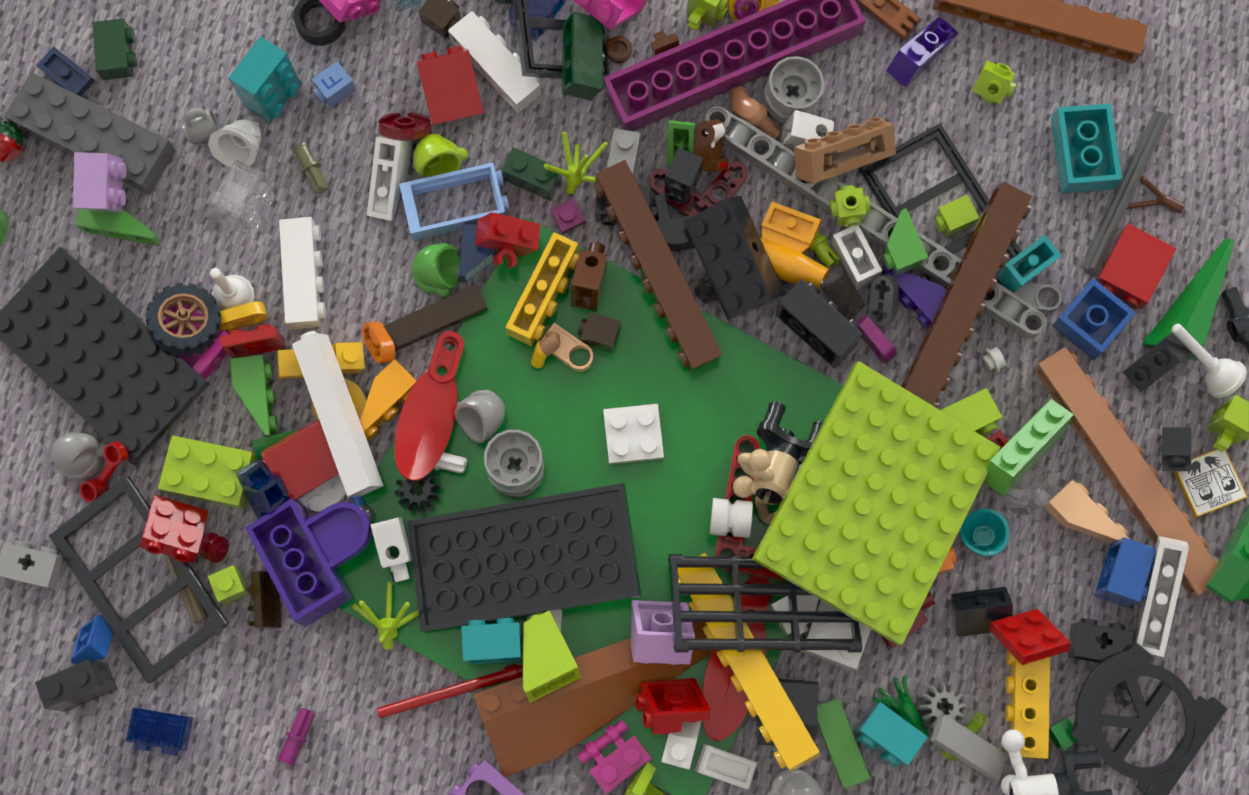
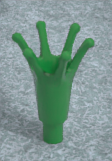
(902, 705)

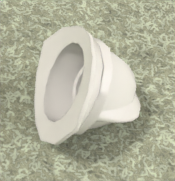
(236, 142)

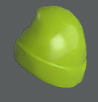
(437, 156)

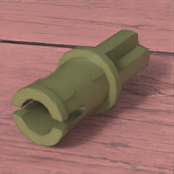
(310, 168)

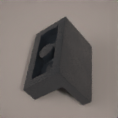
(979, 608)

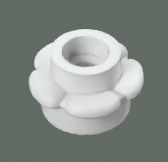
(994, 359)

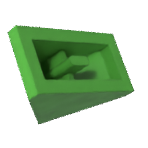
(680, 136)

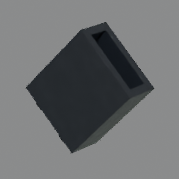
(76, 685)

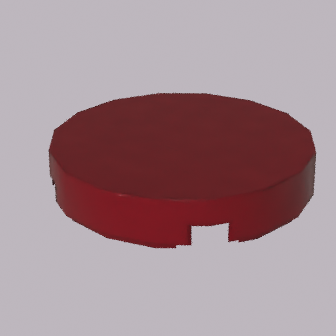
(405, 127)

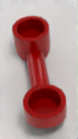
(114, 455)

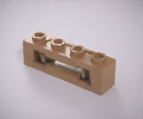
(873, 136)

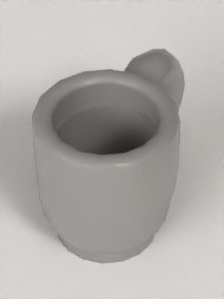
(200, 125)

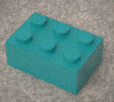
(265, 80)
(1086, 148)

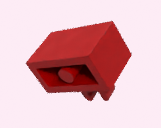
(508, 236)

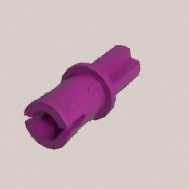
(296, 736)

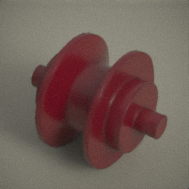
(213, 547)

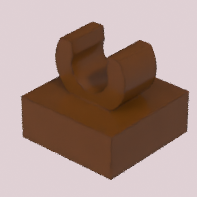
(663, 42)

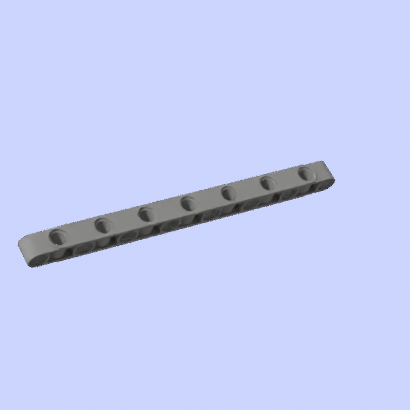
(779, 162)

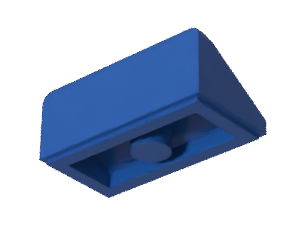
(92, 641)

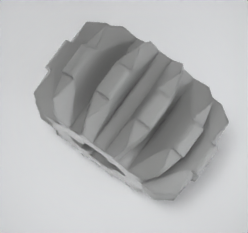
(948, 699)

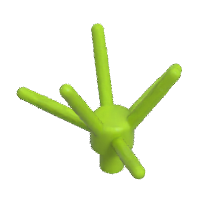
(576, 171)
(386, 626)

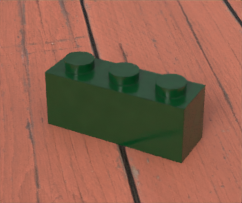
(582, 56)

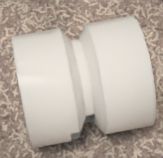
(731, 517)

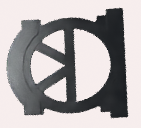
(1126, 666)

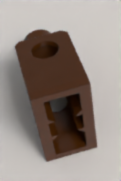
(589, 277)

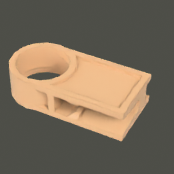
(568, 345)

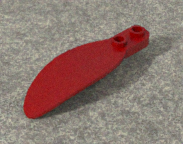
(429, 412)
(718, 689)

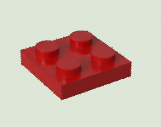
(253, 342)
(1029, 636)

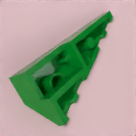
(1197, 302)

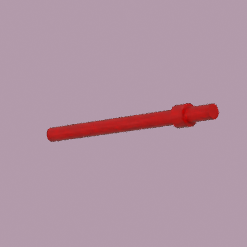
(510, 673)

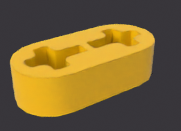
(243, 316)

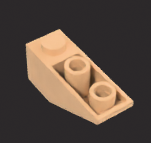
(1080, 513)

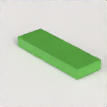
(841, 743)

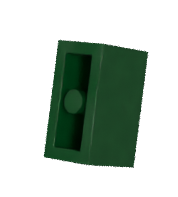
(114, 49)
(529, 174)

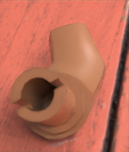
(752, 111)

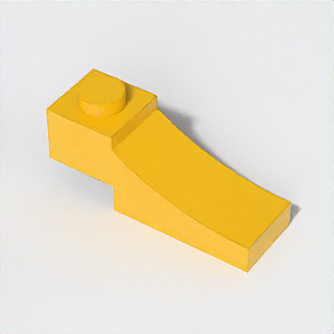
(349, 357)

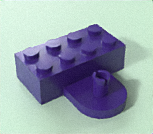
(307, 551)

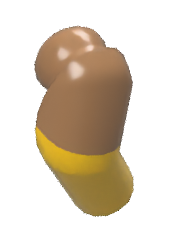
(545, 348)

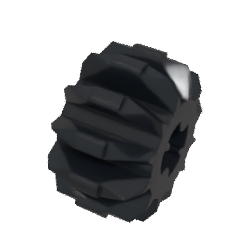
(407, 492)

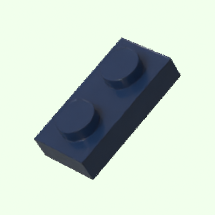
(65, 72)

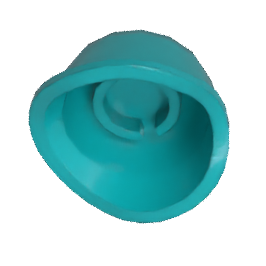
(985, 532)

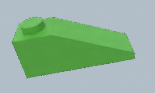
(115, 225)

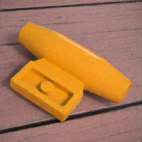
(786, 238)

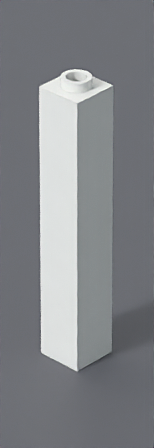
(337, 414)

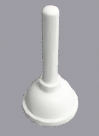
(231, 290)
(1221, 375)

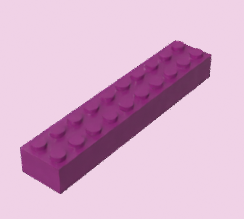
(728, 58)

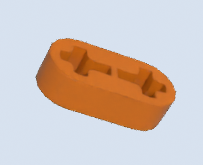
(378, 342)

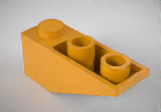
(385, 397)

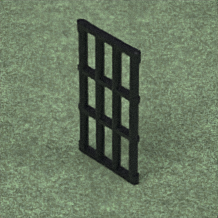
(739, 617)

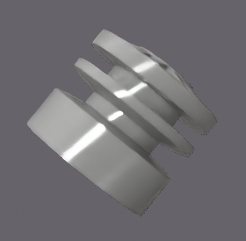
(795, 77)
(516, 448)

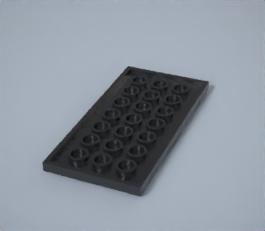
(98, 355)
(524, 558)

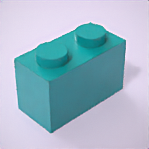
(1028, 264)

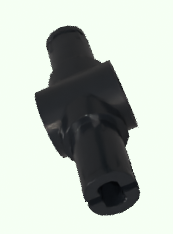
(1239, 317)

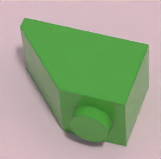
(904, 246)

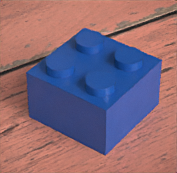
(1093, 319)
(1125, 572)

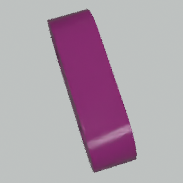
(876, 340)

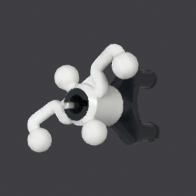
(1060, 782)

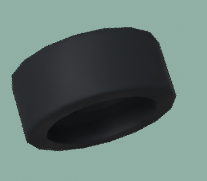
(315, 38)

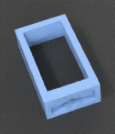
(444, 181)

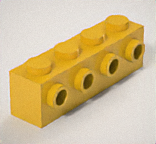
(542, 290)
(1029, 704)

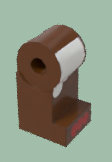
(709, 145)

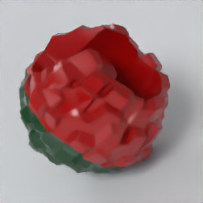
(10, 141)

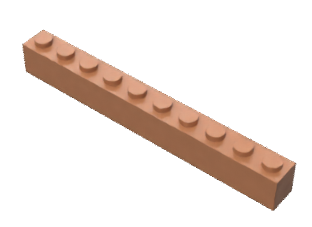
(1124, 464)

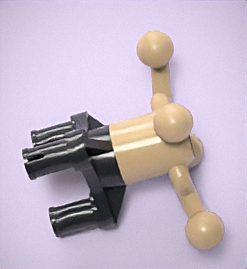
(775, 467)

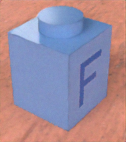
(332, 85)

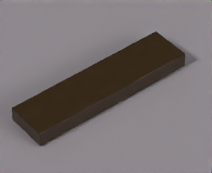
(436, 317)

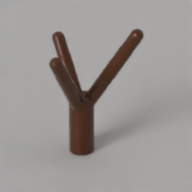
(1162, 199)

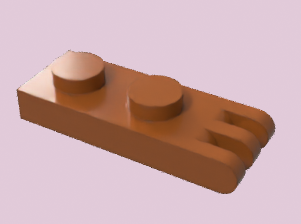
(892, 15)

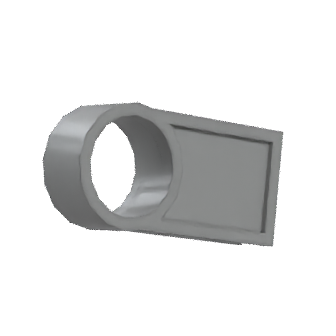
(1029, 294)

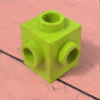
(994, 82)
(846, 214)

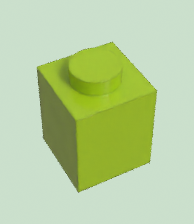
(956, 216)
(228, 585)

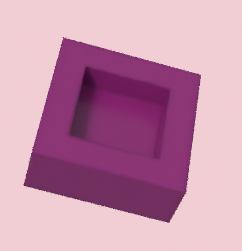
(567, 216)

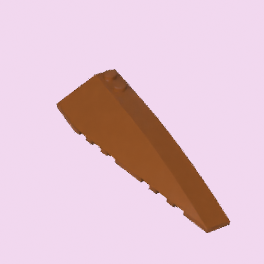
(545, 729)

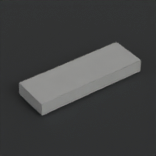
(968, 747)

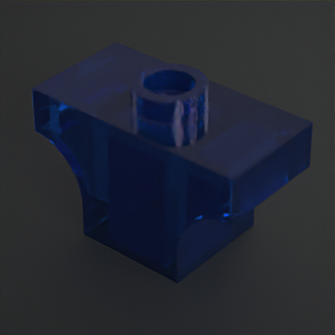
(262, 488)

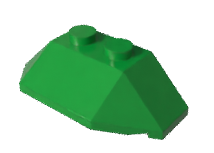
(1231, 573)

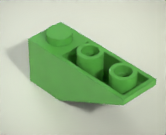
(252, 384)

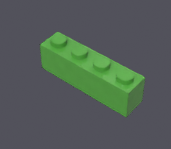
(1027, 447)

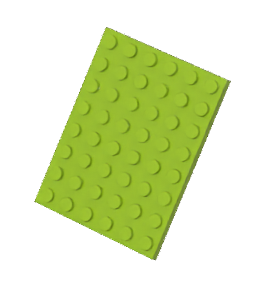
(876, 503)

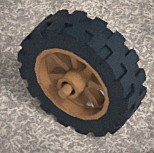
(178, 343)

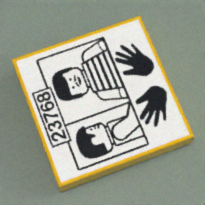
(1210, 483)

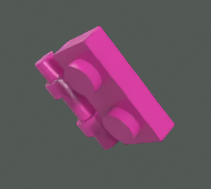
(620, 763)

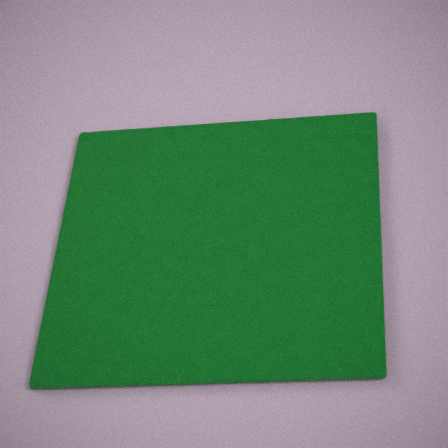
(563, 410)

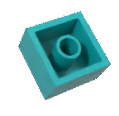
(492, 642)
(890, 735)

